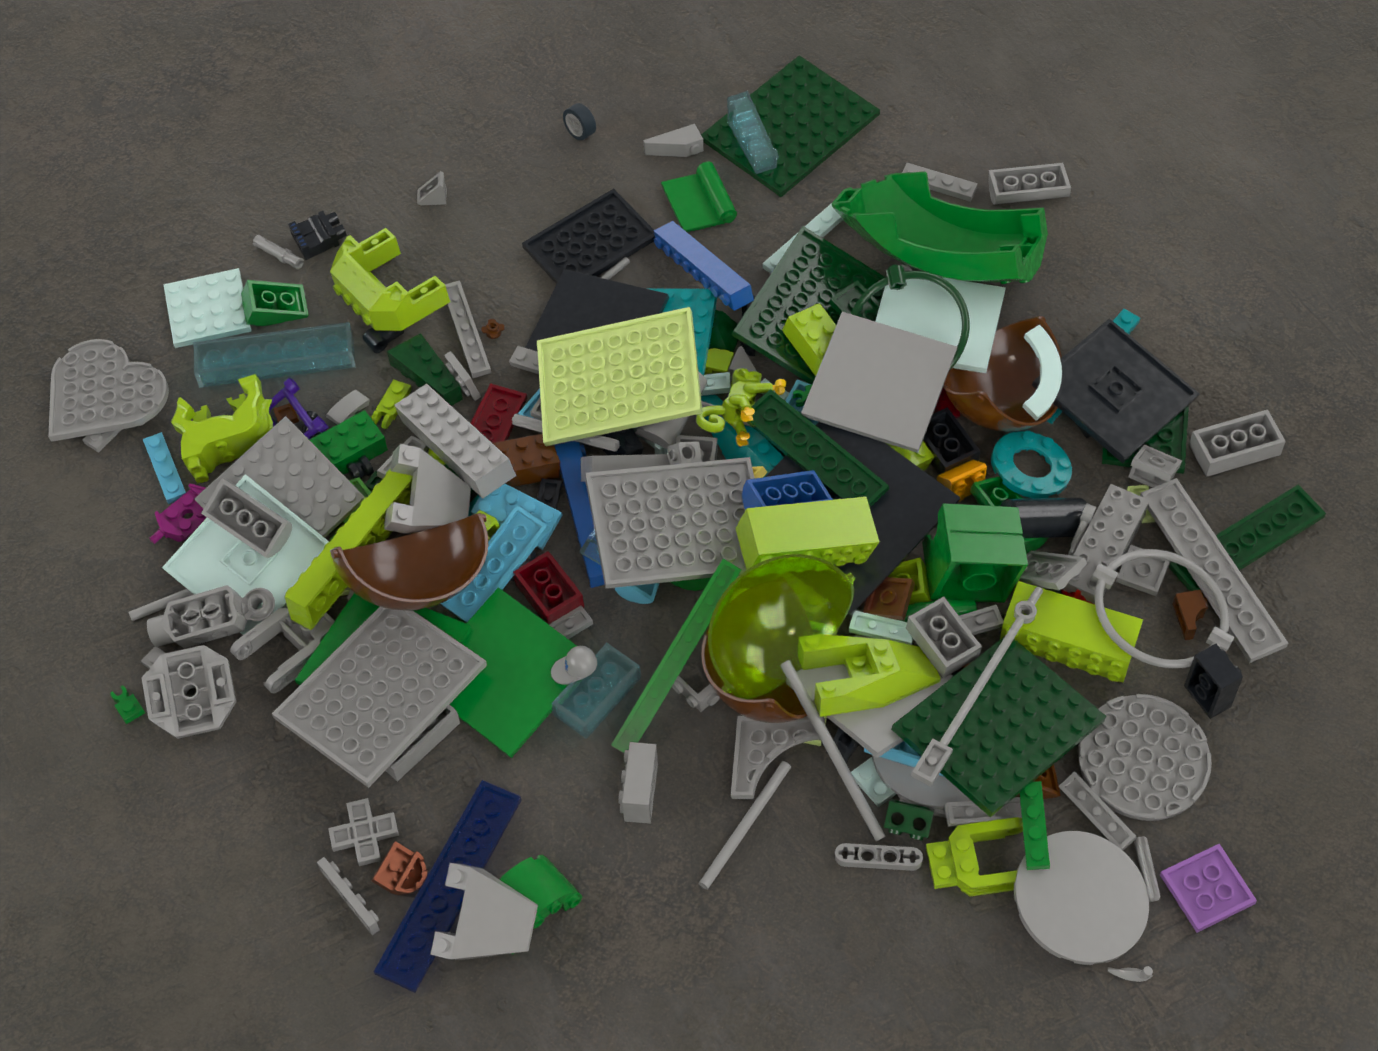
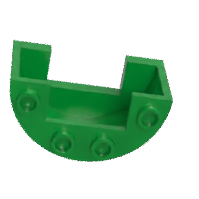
(543, 885)

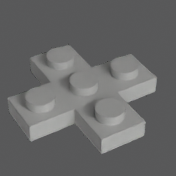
(363, 832)

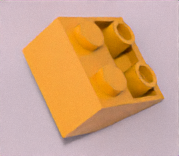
(962, 477)

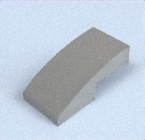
(347, 407)

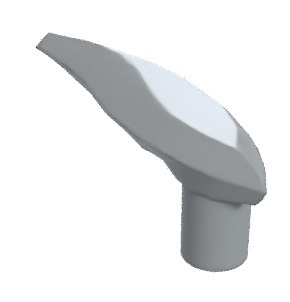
(1132, 974)

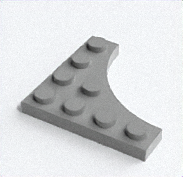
(760, 744)

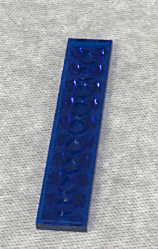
(438, 905)

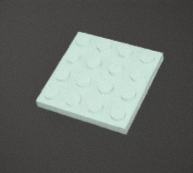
(206, 308)

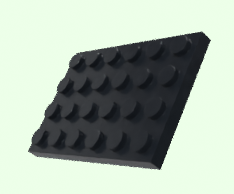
(591, 238)

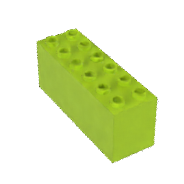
(828, 529)
(1071, 633)

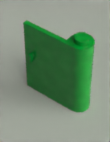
(700, 199)

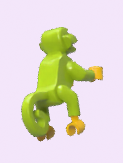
(738, 404)

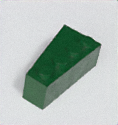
(423, 366)

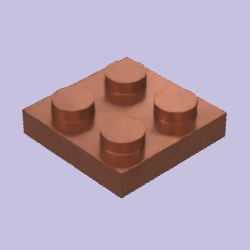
(891, 598)

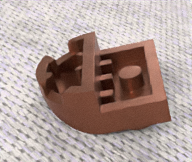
(401, 871)

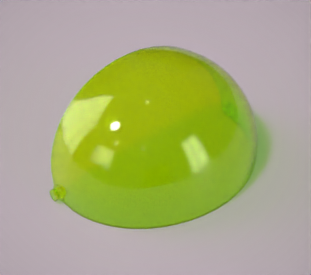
(766, 614)

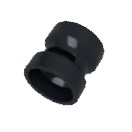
(360, 468)

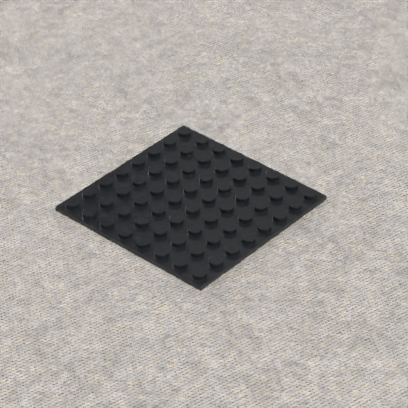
(900, 515)

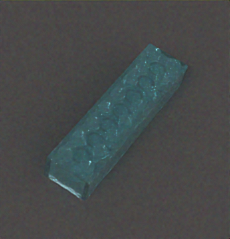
(274, 354)

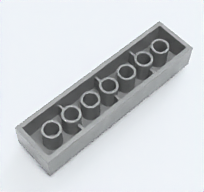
(455, 441)

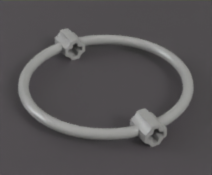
(1105, 577)

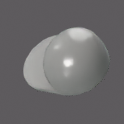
(575, 666)

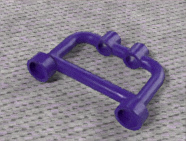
(291, 388)

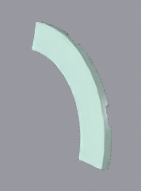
(1049, 372)

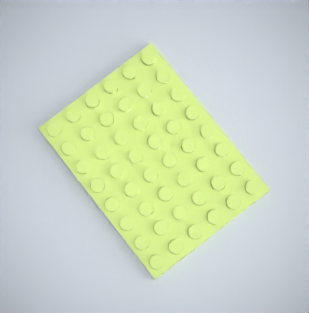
(618, 376)

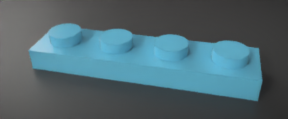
(164, 467)

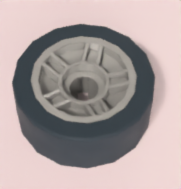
(579, 121)

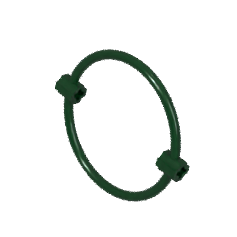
(896, 280)

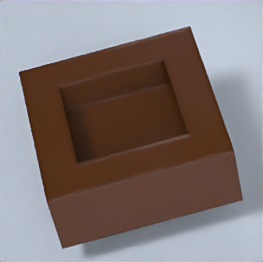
(286, 410)

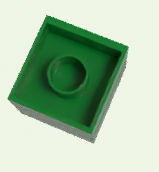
(975, 553)

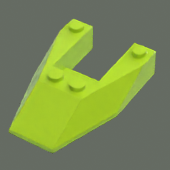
(877, 668)

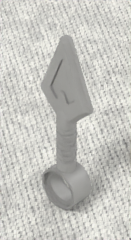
(1085, 519)

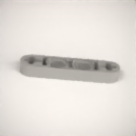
(878, 861)

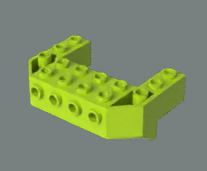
(382, 306)

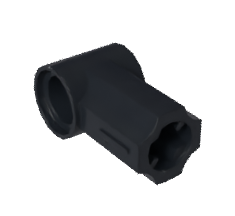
(379, 340)

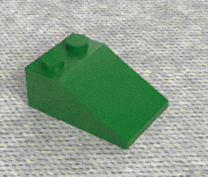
(273, 302)

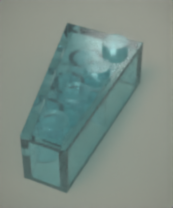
(751, 133)

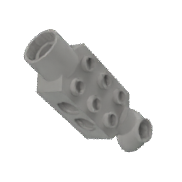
(208, 616)

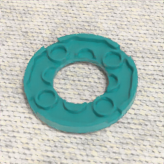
(1021, 483)

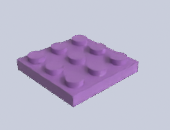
(1208, 888)

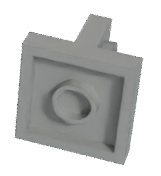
(1153, 467)

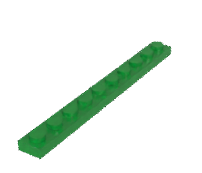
(675, 657)

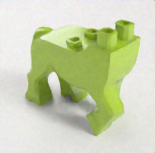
(223, 438)

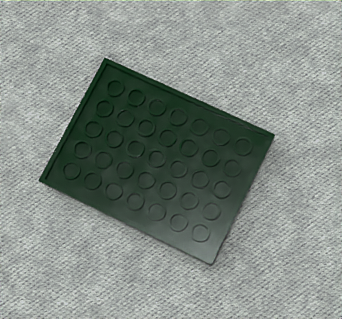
(805, 119)
(805, 276)
(1012, 731)

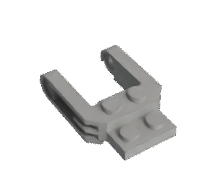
(301, 637)

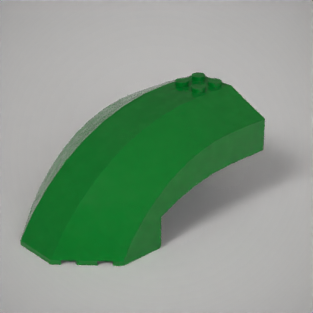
(943, 236)

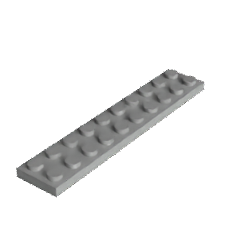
(1195, 540)

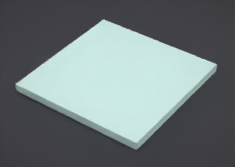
(933, 313)
(220, 559)

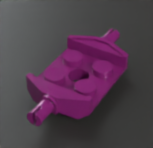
(171, 519)

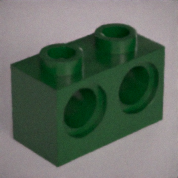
(910, 812)

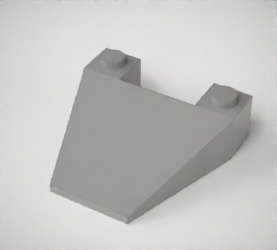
(435, 496)
(491, 917)

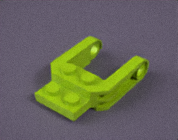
(956, 861)

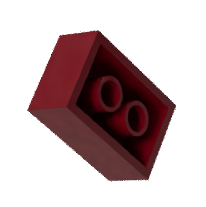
(547, 588)

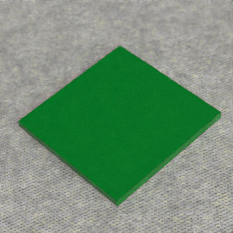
(516, 686)

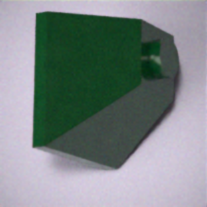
(721, 332)

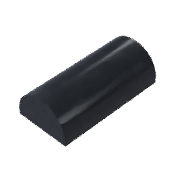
(1048, 516)

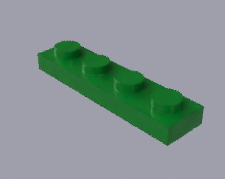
(1034, 827)

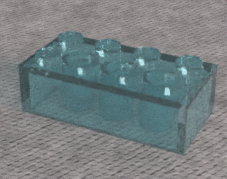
(591, 699)

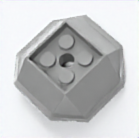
(173, 676)

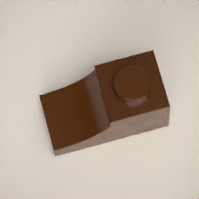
(1189, 608)

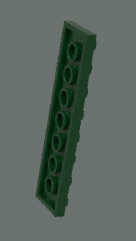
(814, 450)
(1262, 530)

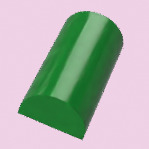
(992, 493)

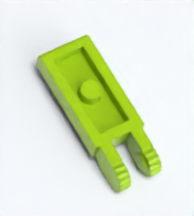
(393, 395)

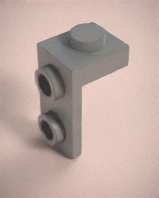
(700, 700)

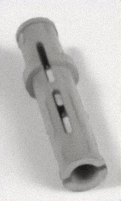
(284, 255)

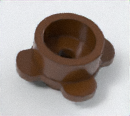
(493, 333)

